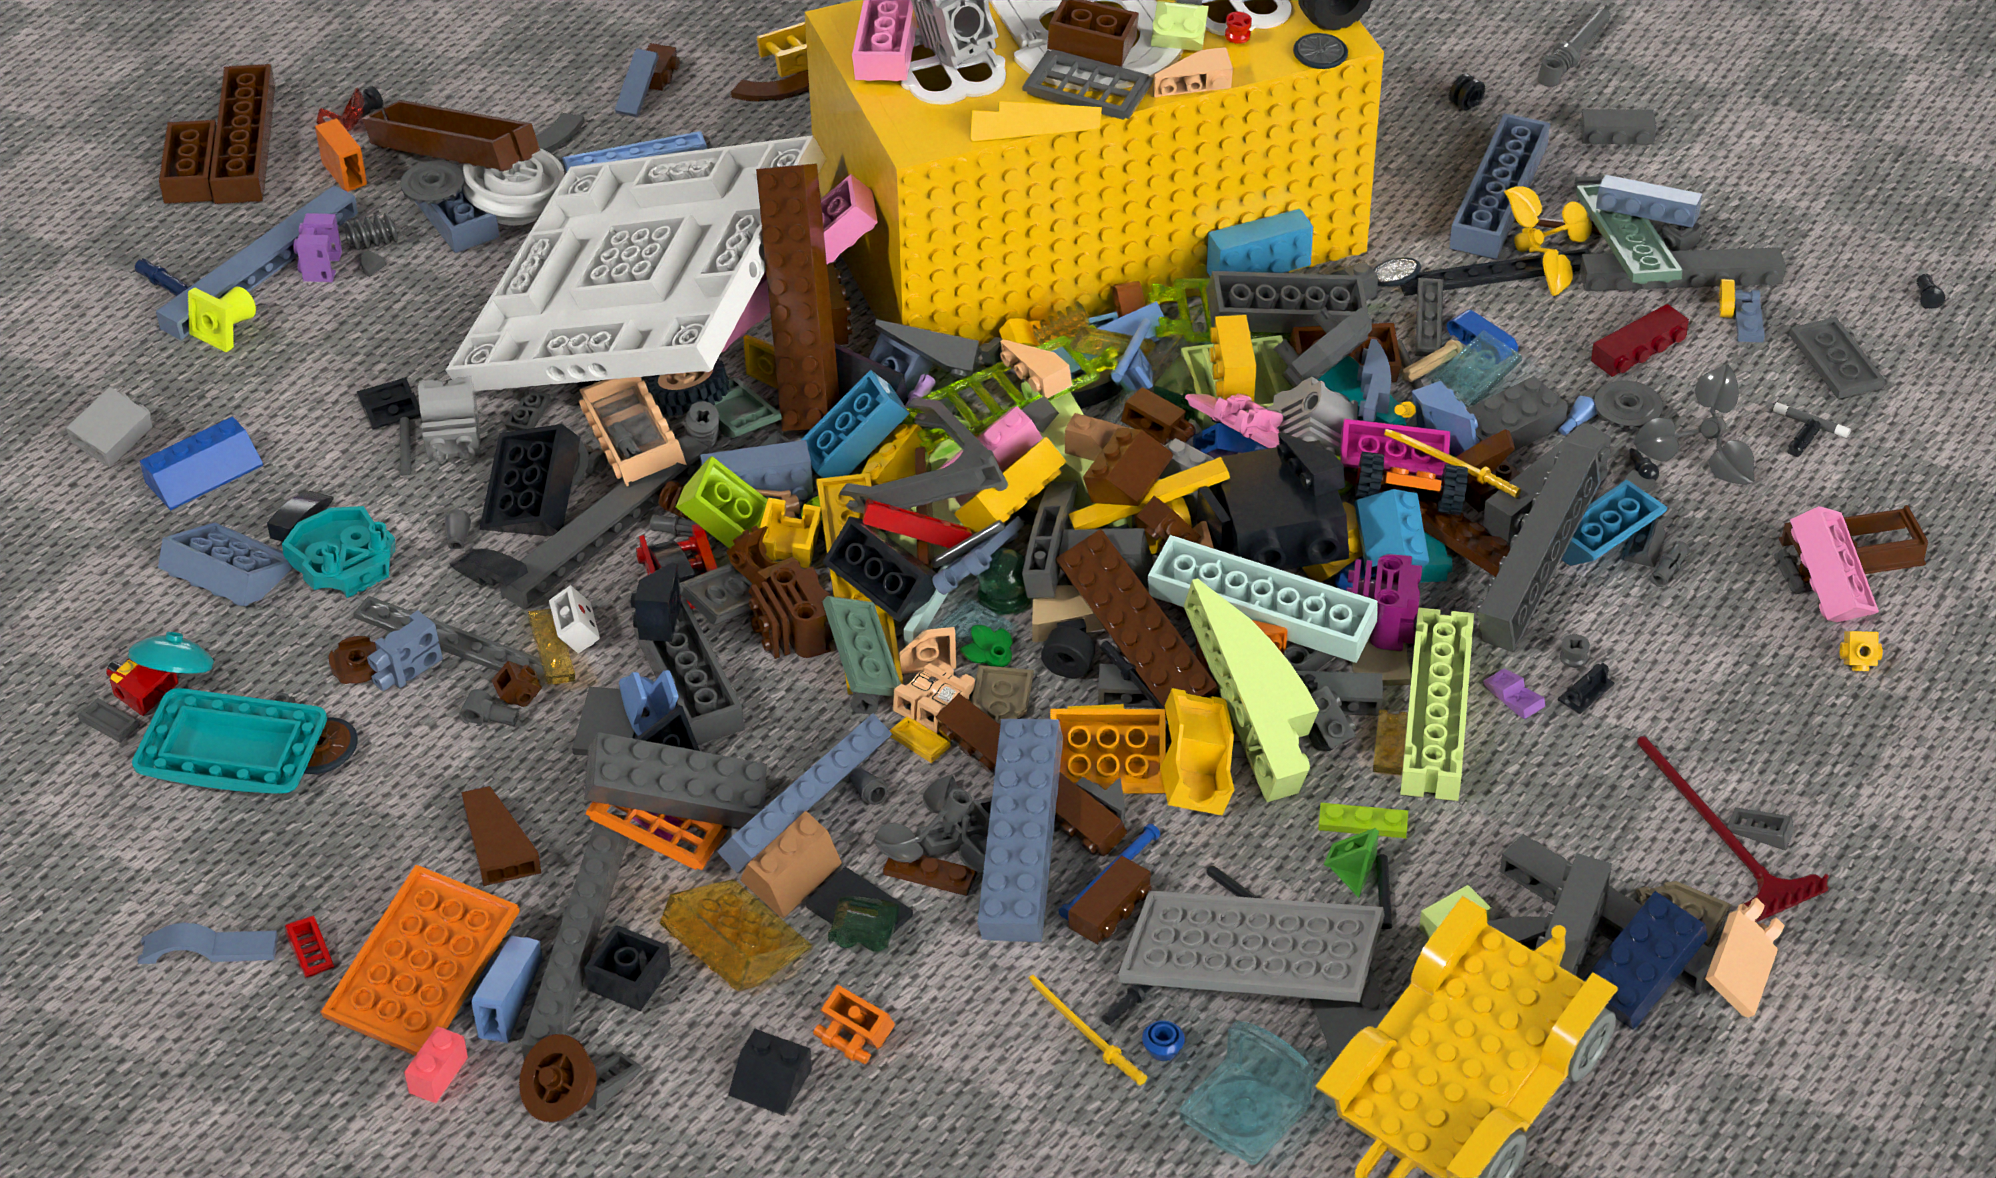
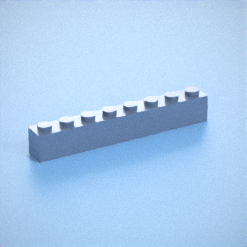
(804, 793)

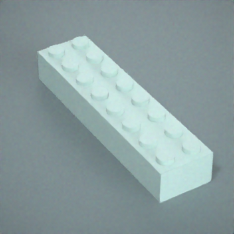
(1310, 610)

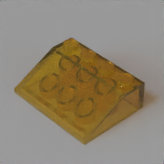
(732, 933)

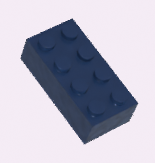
(1648, 957)

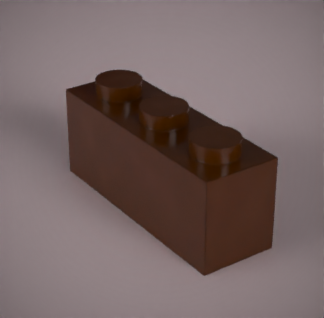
(1110, 900)

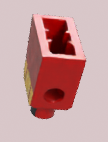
(139, 685)

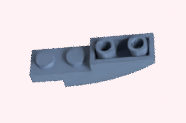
(1375, 382)

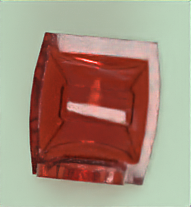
(350, 114)

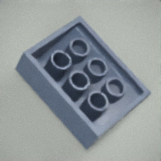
(223, 562)

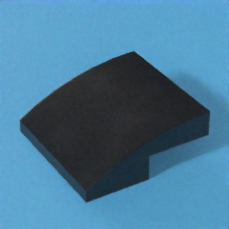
(388, 403)

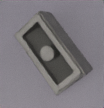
(1645, 544)

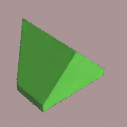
(1354, 859)

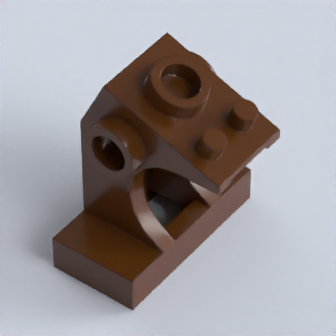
(751, 562)

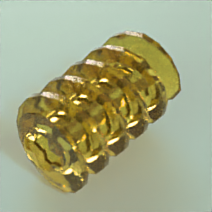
(1067, 325)

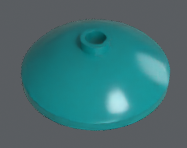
(171, 654)

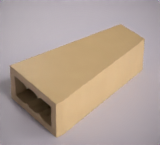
(1065, 607)

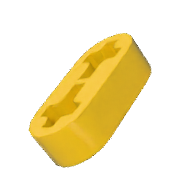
(1726, 298)

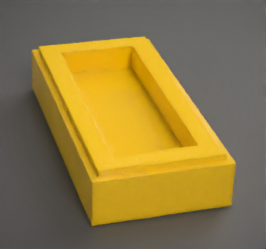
(919, 739)

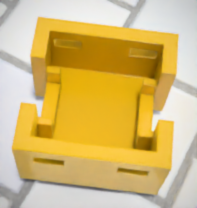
(791, 535)

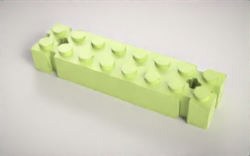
(1437, 704)

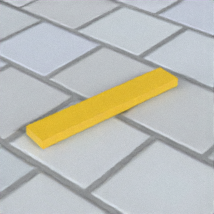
(1164, 489)

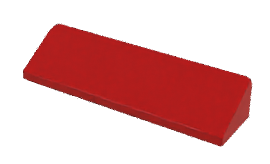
(914, 524)

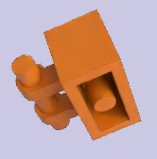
(856, 1017)

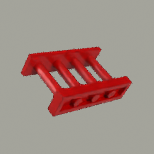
(697, 543)

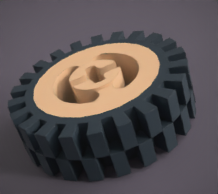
(681, 390)

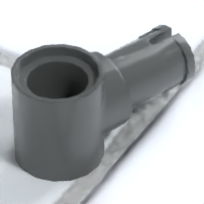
(481, 708)

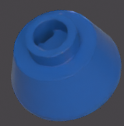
(1163, 1040)

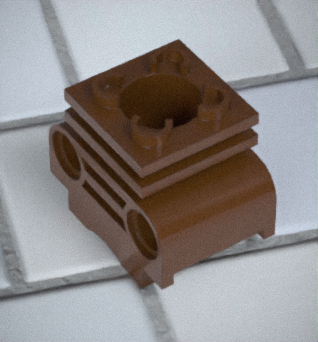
(791, 612)

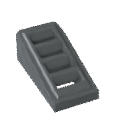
(1772, 837)
(610, 1085)

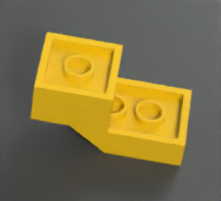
(1200, 754)

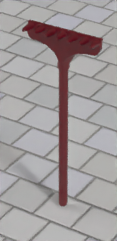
(1773, 892)

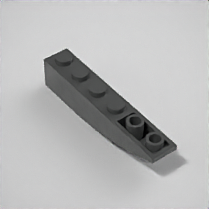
(1052, 518)

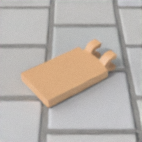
(1744, 957)

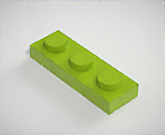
(1361, 819)

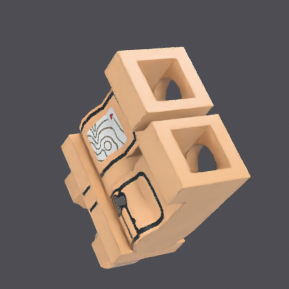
(931, 693)

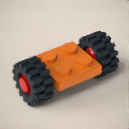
(1450, 487)

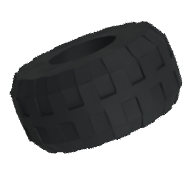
(1334, 13)

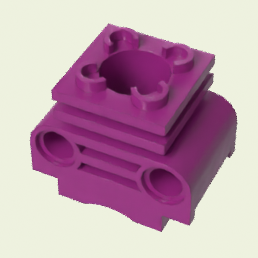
(1396, 596)

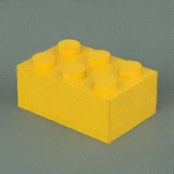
(1232, 357)

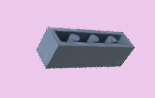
(1649, 201)

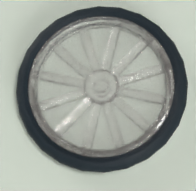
(1397, 271)

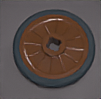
(333, 747)

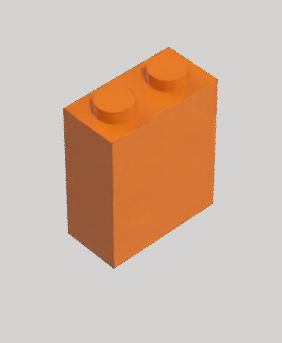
(341, 155)

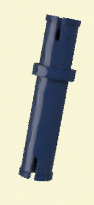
(158, 276)

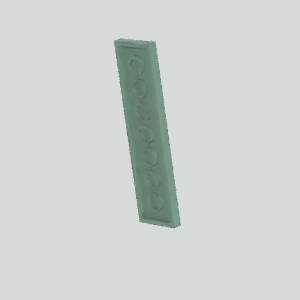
(1632, 241)

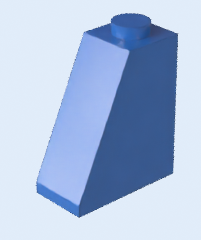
(1224, 441)

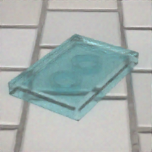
(1478, 368)

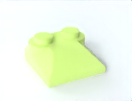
(1179, 26)

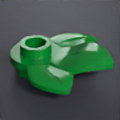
(989, 646)

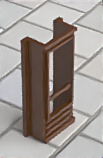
(1879, 556)

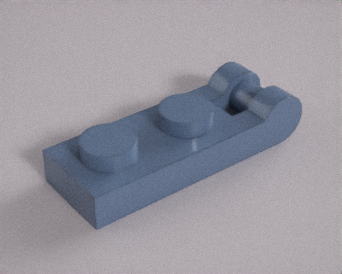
(1748, 316)

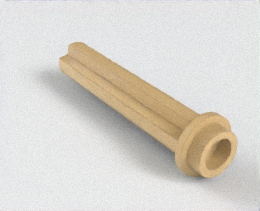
(1432, 361)

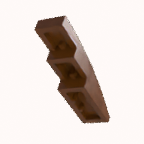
(1486, 453)

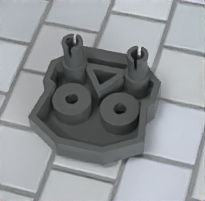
(1329, 350)

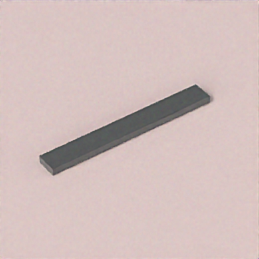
(450, 638)

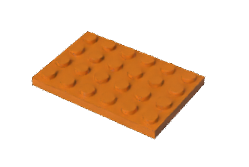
(420, 960)

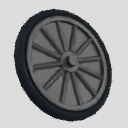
(1320, 51)

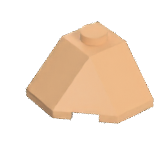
(930, 647)

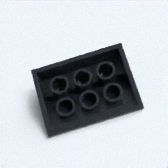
(531, 481)

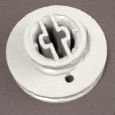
(514, 194)

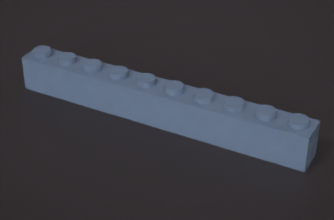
(257, 260)

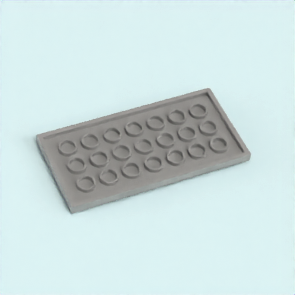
(1253, 945)

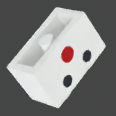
(574, 619)

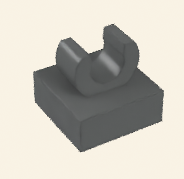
(991, 352)

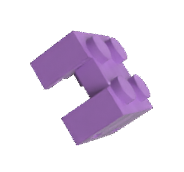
(315, 247)

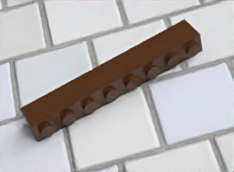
(1075, 809)

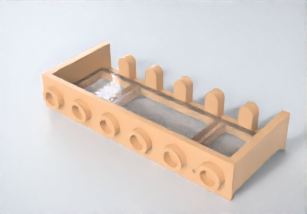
(631, 404)

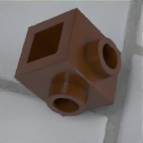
(516, 684)

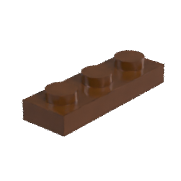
(933, 873)

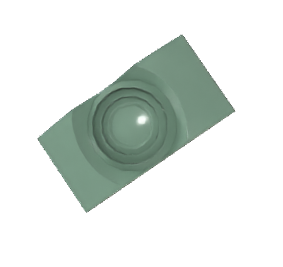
(743, 410)

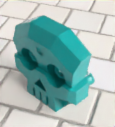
(340, 550)

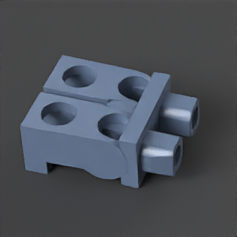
(405, 652)

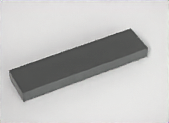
(1429, 316)

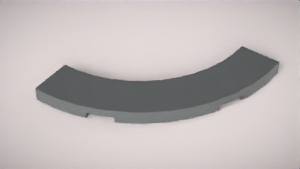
(563, 128)

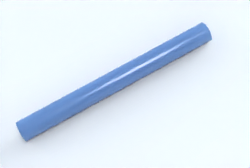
(1131, 350)

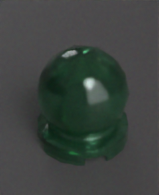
(1002, 584)

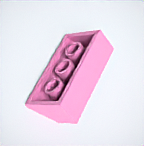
(1007, 439)
(1833, 565)

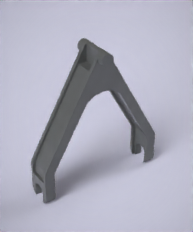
(970, 473)

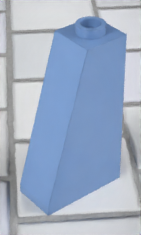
(506, 988)

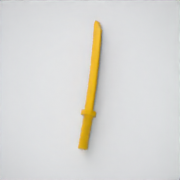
(1406, 409)
(1483, 475)
(1111, 1054)

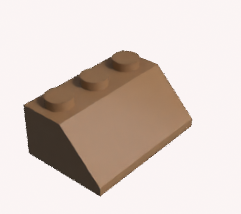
(792, 865)

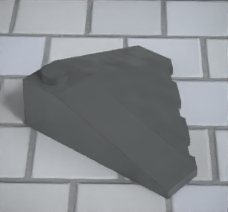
(947, 351)

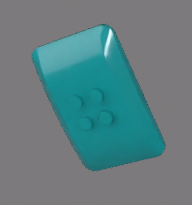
(229, 741)

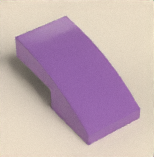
(1512, 692)

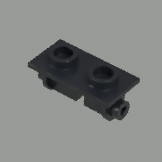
(1587, 689)

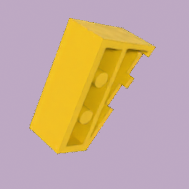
(895, 455)

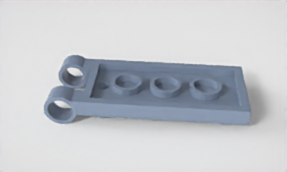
(976, 559)

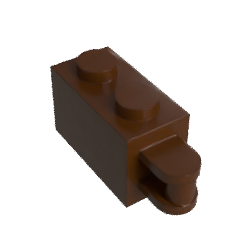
(1157, 417)

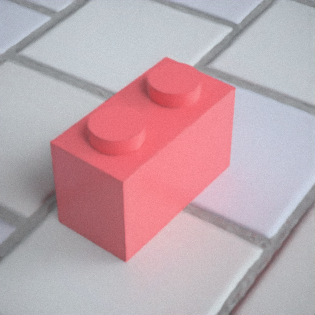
(436, 1064)

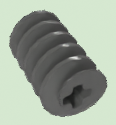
(370, 231)
(703, 423)

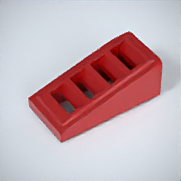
(301, 928)

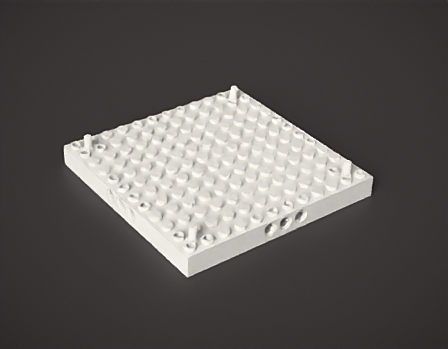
(630, 270)

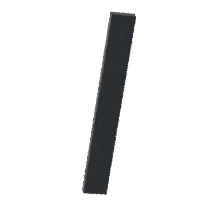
(1491, 272)

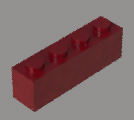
(1639, 340)

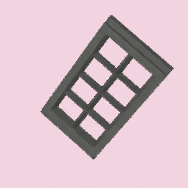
(1044, 69)

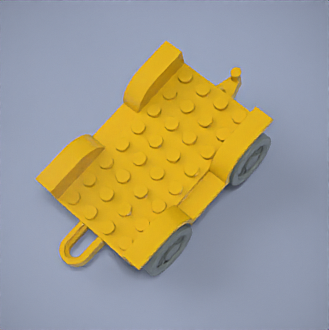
(1469, 1051)

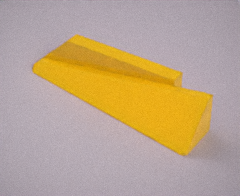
(1032, 119)

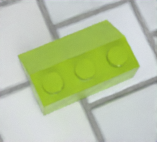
(721, 502)

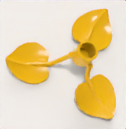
(1526, 208)

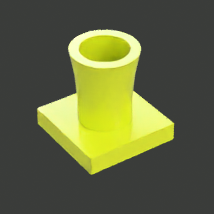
(214, 318)

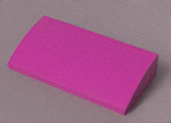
(1370, 437)

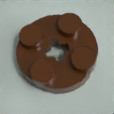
(343, 658)

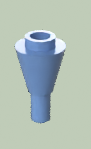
(1582, 410)

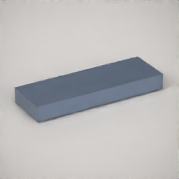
(636, 83)

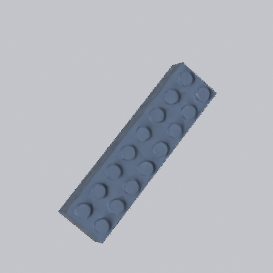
(1508, 163)
(1020, 830)

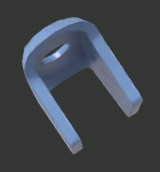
(641, 693)

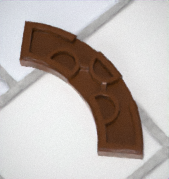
(775, 90)

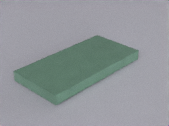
(862, 646)

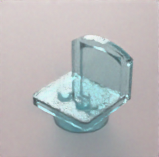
(1251, 1093)

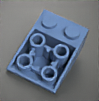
(1442, 411)

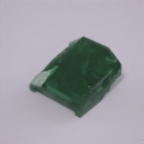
(864, 922)

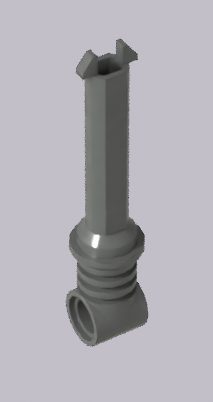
(1568, 53)

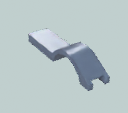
(211, 944)

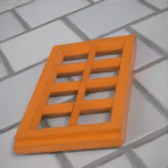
(695, 860)

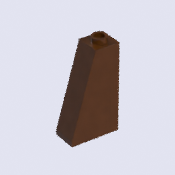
(498, 840)

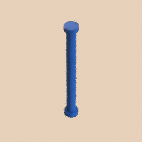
(1150, 833)

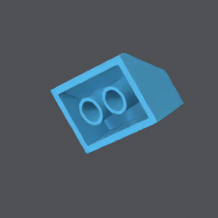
(1391, 525)

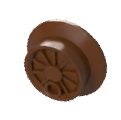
(556, 1078)

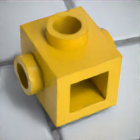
(1850, 650)

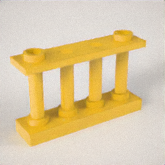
(788, 47)

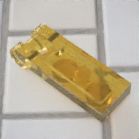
(1390, 742)

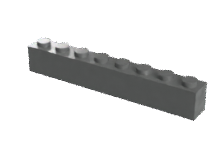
(1699, 269)
(1542, 874)

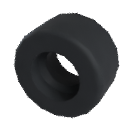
(1068, 652)

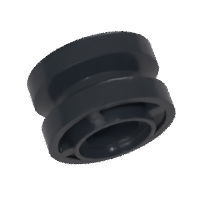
(1466, 92)

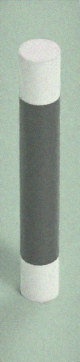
(1803, 417)

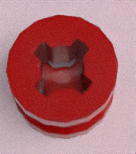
(1238, 27)

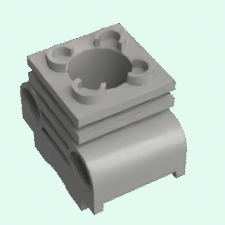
(955, 28)
(1314, 413)
(449, 419)

